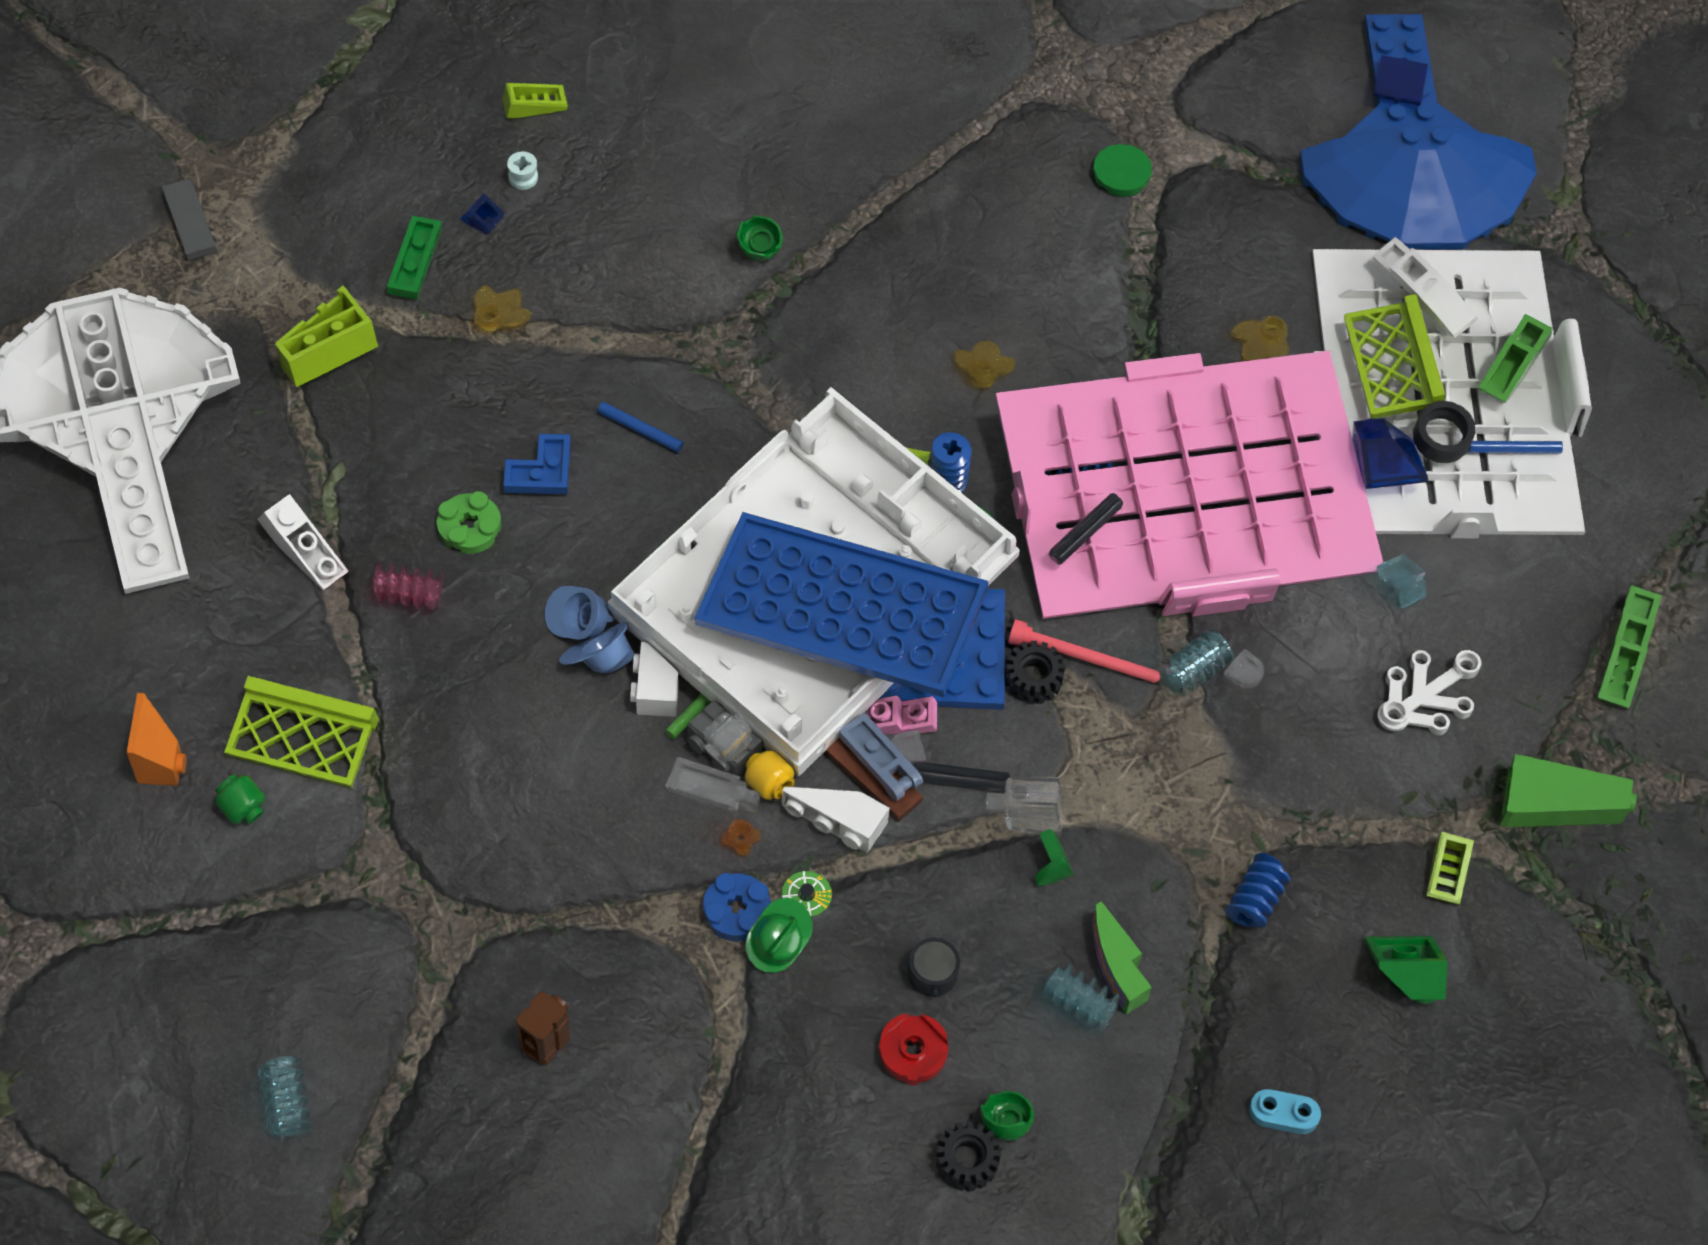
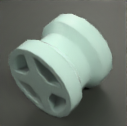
(526, 177)

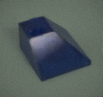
(1386, 455)

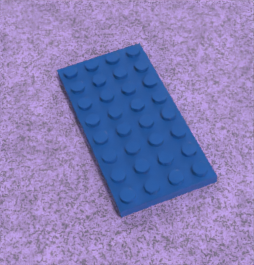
(842, 604)

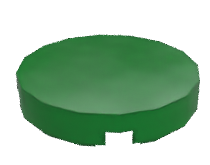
(1122, 170)

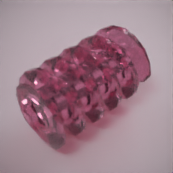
(407, 587)

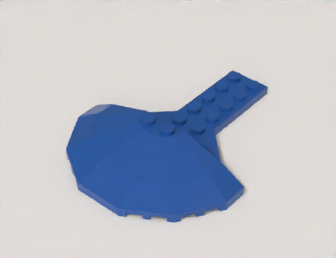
(1416, 166)

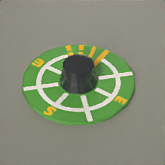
(810, 890)

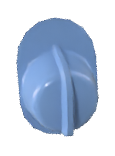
(576, 613)
(602, 652)

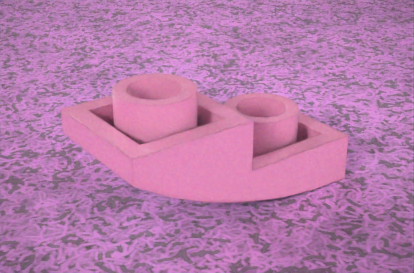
(899, 716)

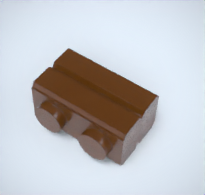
(543, 1027)

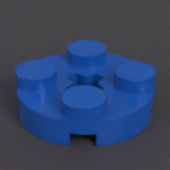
(729, 889)

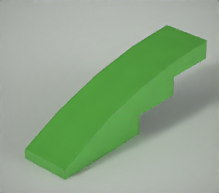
(1629, 647)

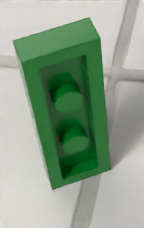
(414, 257)

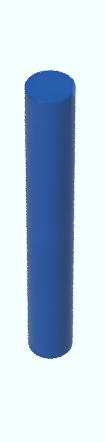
(640, 427)
(1516, 447)

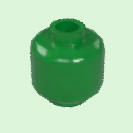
(240, 799)

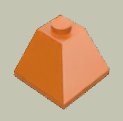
(153, 747)

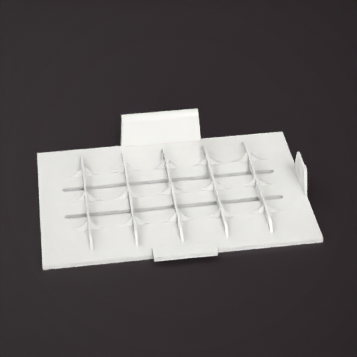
(1527, 489)

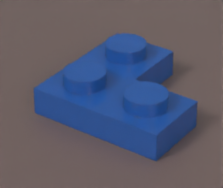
(546, 474)

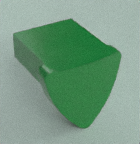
(1059, 867)

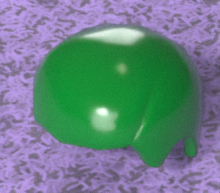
(759, 238)
(1007, 1115)

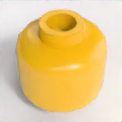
(769, 774)

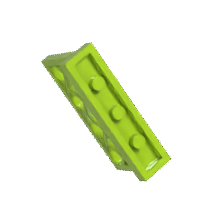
(1418, 346)
(307, 704)

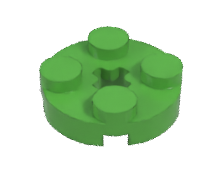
(464, 507)

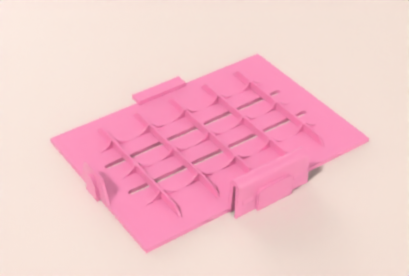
(1201, 557)

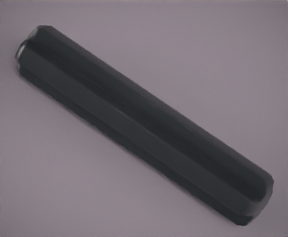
(1085, 528)
(962, 776)

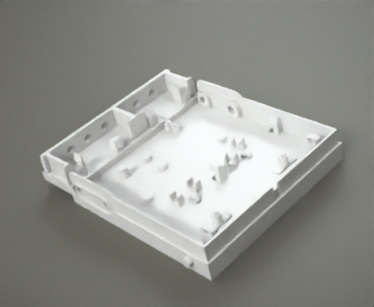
(828, 477)

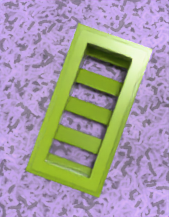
(517, 106)
(1456, 843)

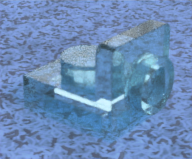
(1405, 579)

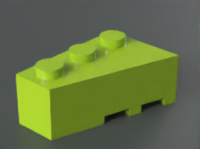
(327, 340)

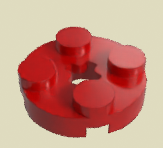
(912, 1067)

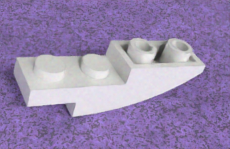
(1432, 290)

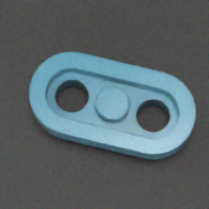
(1285, 1114)

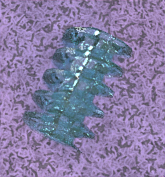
(1197, 660)
(1081, 996)
(281, 1097)

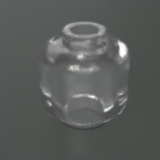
(727, 737)

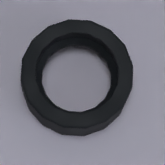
(1453, 413)

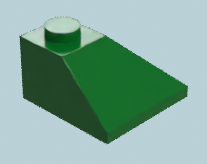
(1412, 964)

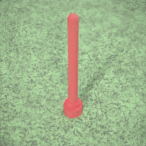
(1022, 633)

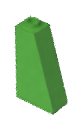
(1563, 795)

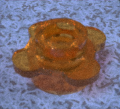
(743, 828)

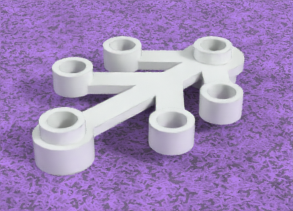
(1427, 695)

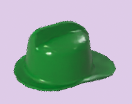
(778, 935)

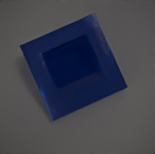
(483, 214)

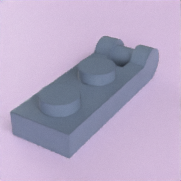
(880, 756)

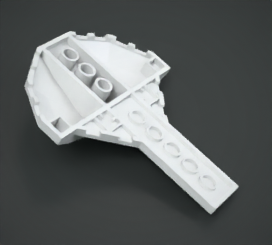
(110, 392)

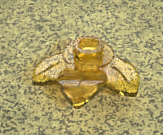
(501, 307)
(1259, 341)
(983, 363)

